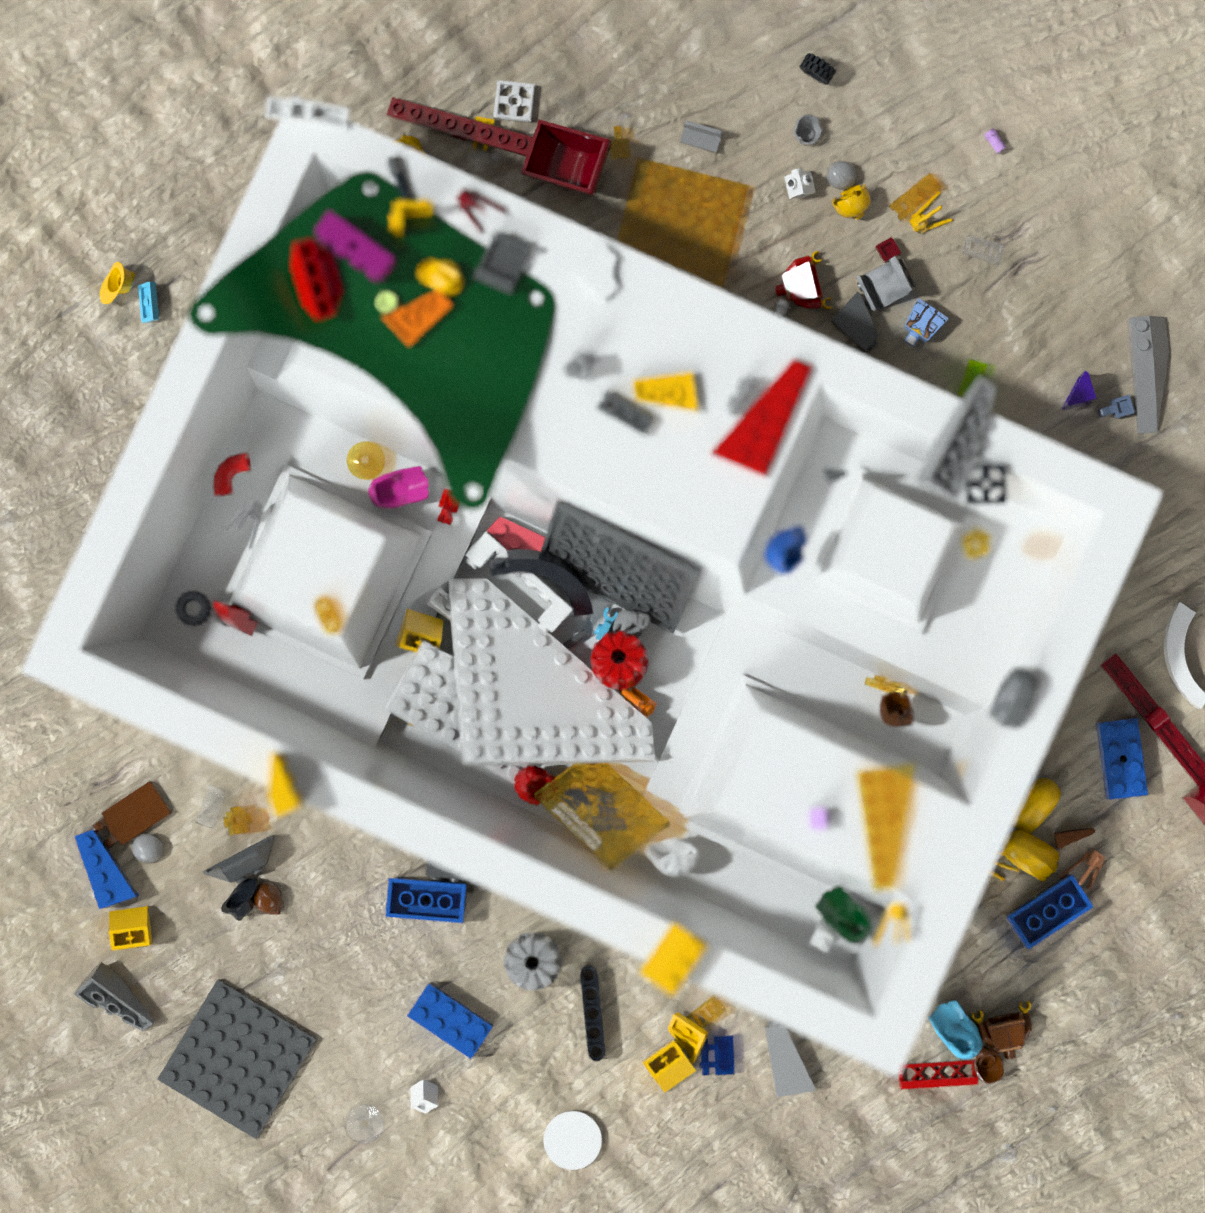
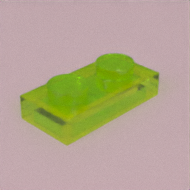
(972, 372)

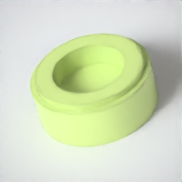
(387, 302)

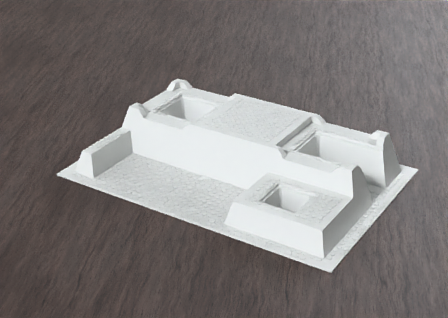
(752, 689)

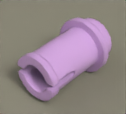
(995, 140)

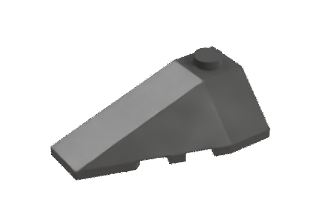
(109, 992)

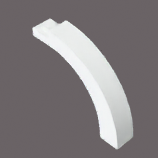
(1175, 656)

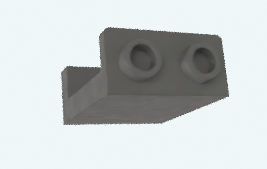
(502, 262)

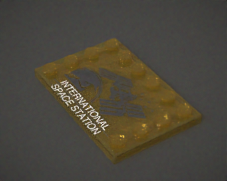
(602, 811)

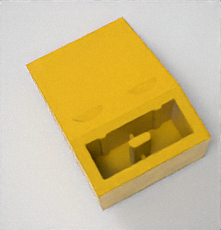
(281, 789)

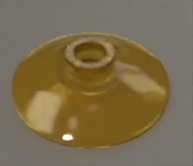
(373, 467)

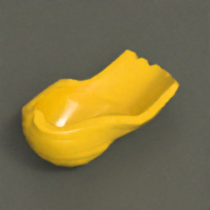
(1037, 805)
(1031, 854)

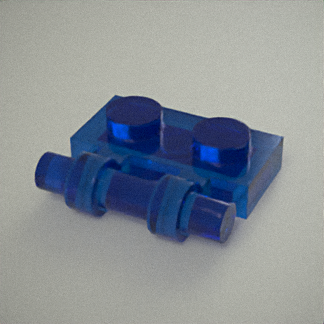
(723, 1053)

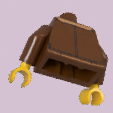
(1006, 1031)

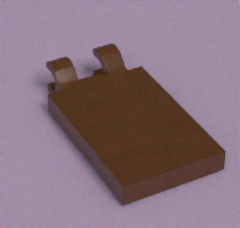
(133, 815)

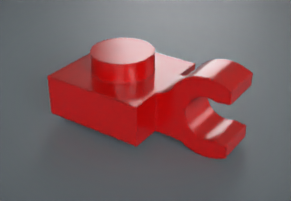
(448, 507)

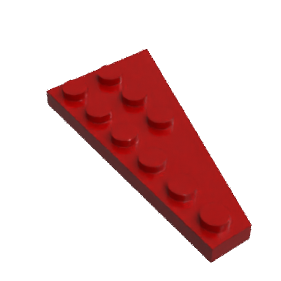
(760, 431)

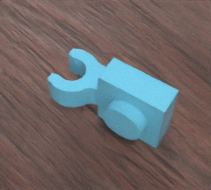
(603, 629)

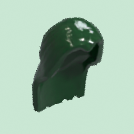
(844, 915)

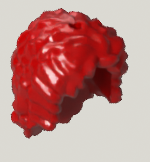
(531, 780)

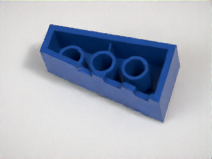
(103, 870)

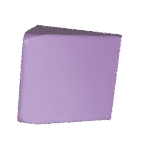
(819, 818)

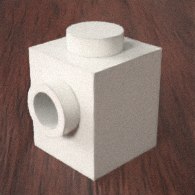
(824, 936)

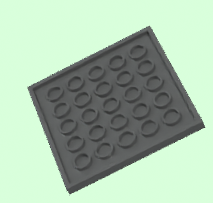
(236, 1059)

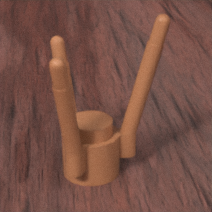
(1094, 861)

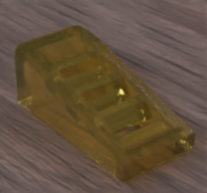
(715, 1003)

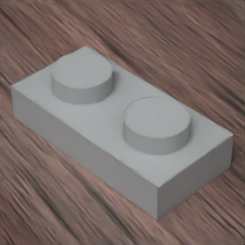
(734, 402)

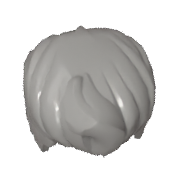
(633, 622)

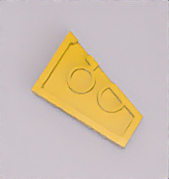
(668, 391)

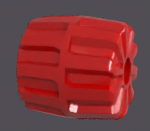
(614, 648)

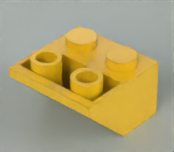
(418, 628)
(130, 928)
(668, 1065)

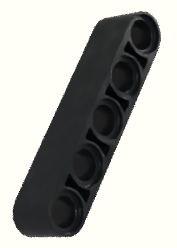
(592, 1022)

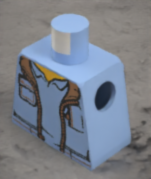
(923, 322)

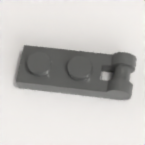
(625, 413)

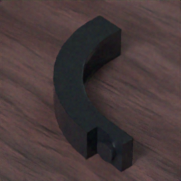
(548, 566)

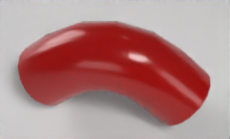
(227, 471)

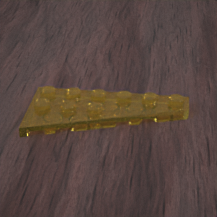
(884, 809)

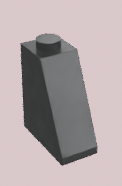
(856, 323)

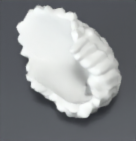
(673, 856)

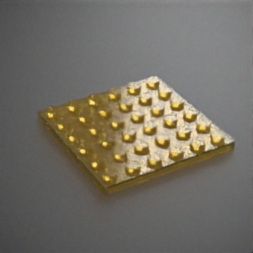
(683, 219)

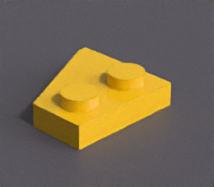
(687, 1035)

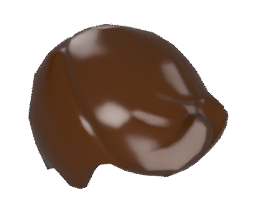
(268, 898)
(989, 1065)

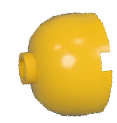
(852, 202)

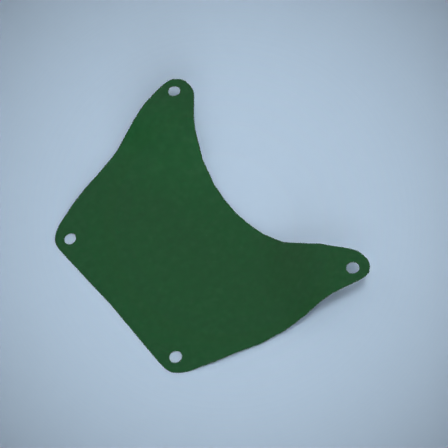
(458, 380)

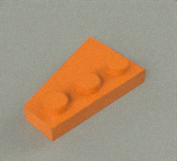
(417, 317)

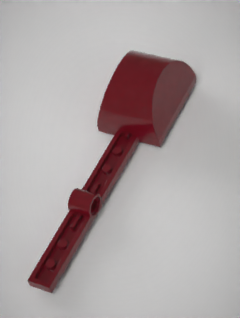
(552, 154)
(1164, 729)

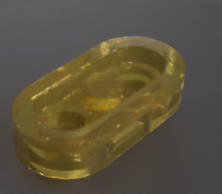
(328, 615)

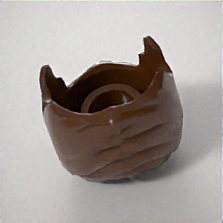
(896, 710)

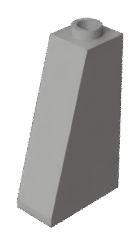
(787, 1067)

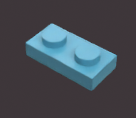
(148, 302)

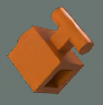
(640, 701)

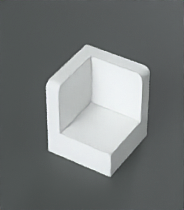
(424, 1096)

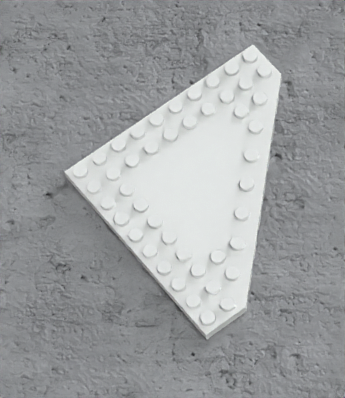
(528, 694)

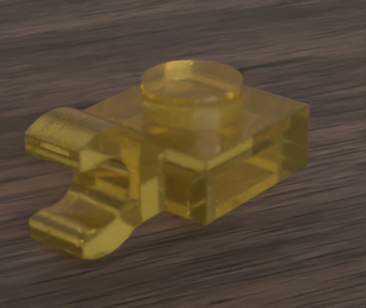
(619, 146)

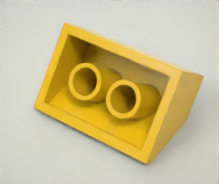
(673, 959)

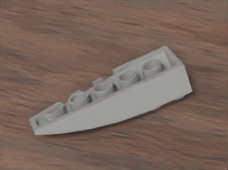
(1148, 365)
(956, 448)

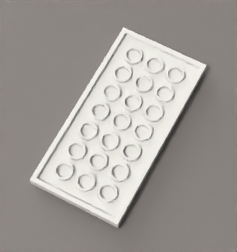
(430, 701)

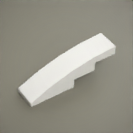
(307, 112)

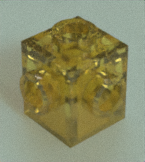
(981, 539)
(230, 820)

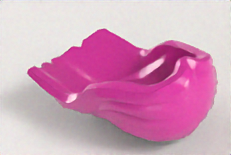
(399, 488)

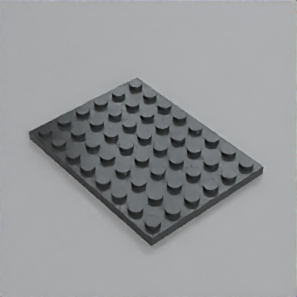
(620, 566)

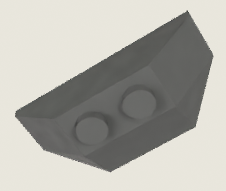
(242, 863)

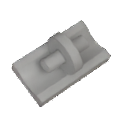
(579, 365)

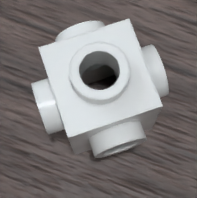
(799, 184)

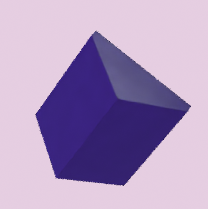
(1081, 393)

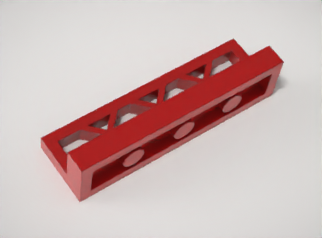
(939, 1081)

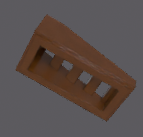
(1068, 837)

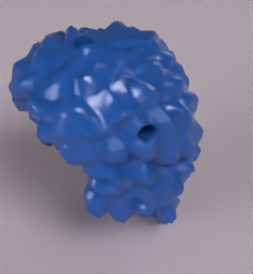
(785, 550)

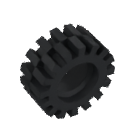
(817, 68)
(182, 604)

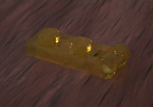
(915, 196)

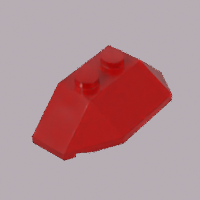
(316, 278)

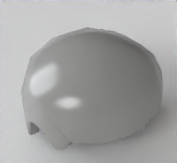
(807, 130)
(841, 175)
(147, 848)

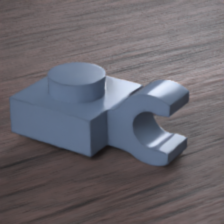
(1119, 407)

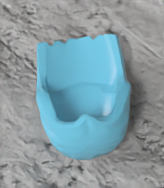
(956, 1030)

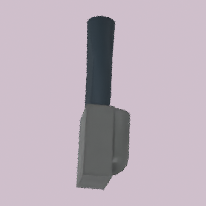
(396, 170)

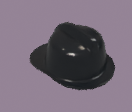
(240, 900)

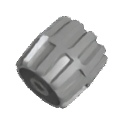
(532, 976)

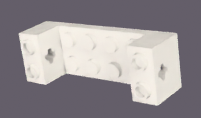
(555, 613)

